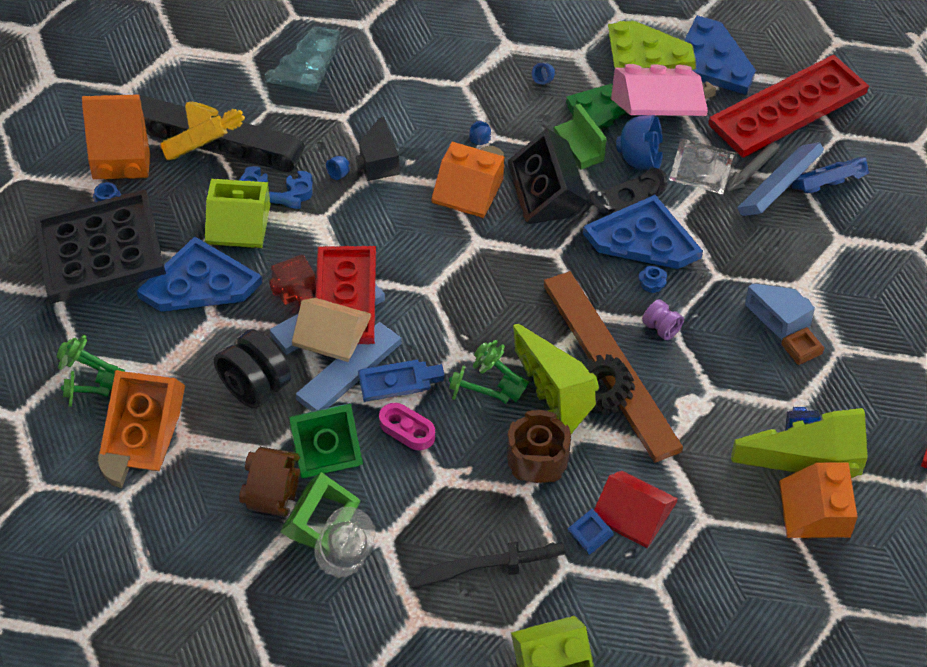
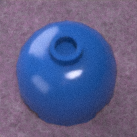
(641, 142)

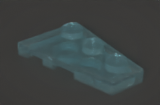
(308, 62)

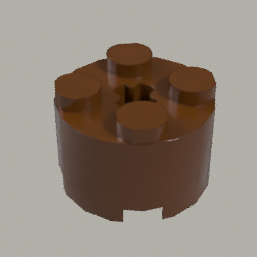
(538, 447)
(270, 481)

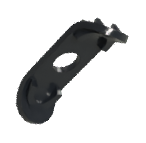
(646, 185)

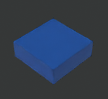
(590, 531)

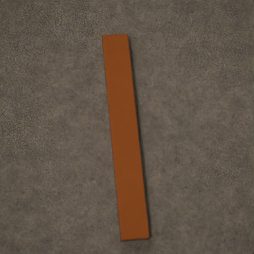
(596, 340)

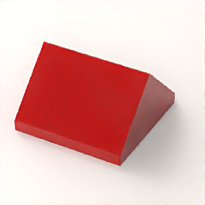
(634, 507)

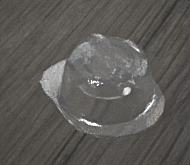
(344, 542)

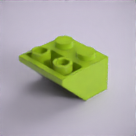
(237, 213)
(553, 645)

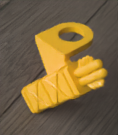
(201, 129)

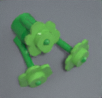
(72, 352)
(488, 356)

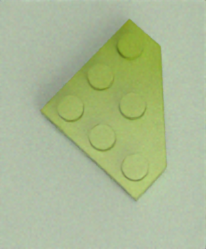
(646, 46)

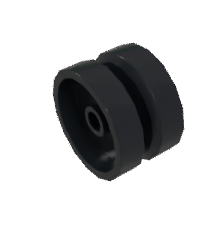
(252, 368)

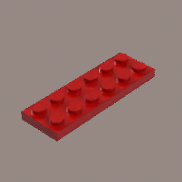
(788, 105)

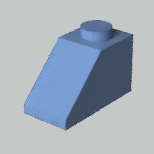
(780, 308)

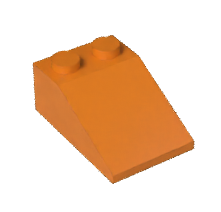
(116, 137)
(142, 418)

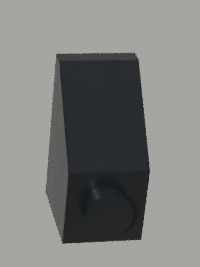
(378, 153)

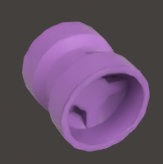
(663, 320)

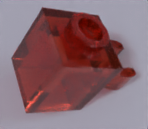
(293, 280)

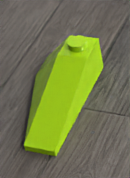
(557, 376)
(833, 439)

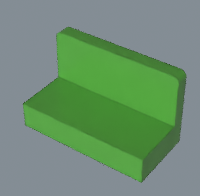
(584, 137)

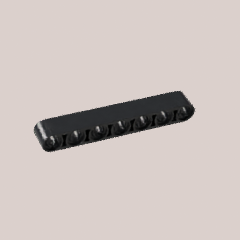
(245, 143)

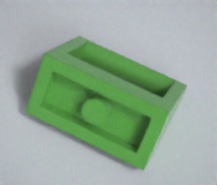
(318, 487)

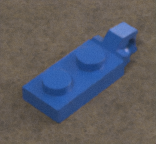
(831, 174)
(398, 379)

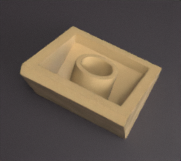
(329, 328)

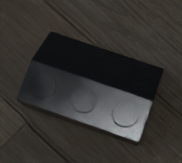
(547, 179)

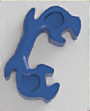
(297, 189)

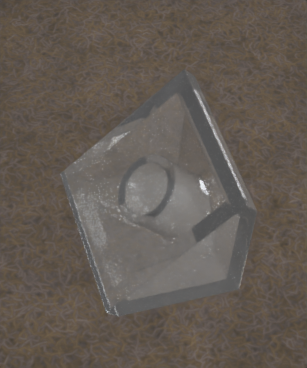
(703, 165)

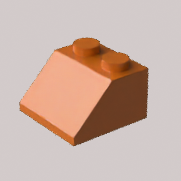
(468, 179)
(819, 502)

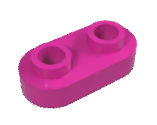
(409, 426)

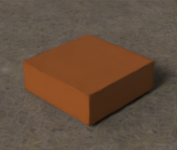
(802, 346)

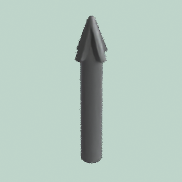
(740, 178)

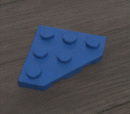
(719, 56)
(644, 234)
(199, 278)

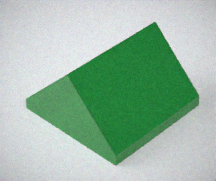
(325, 440)

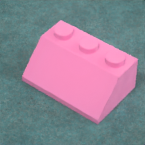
(659, 91)

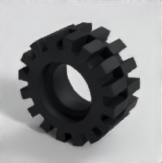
(621, 388)

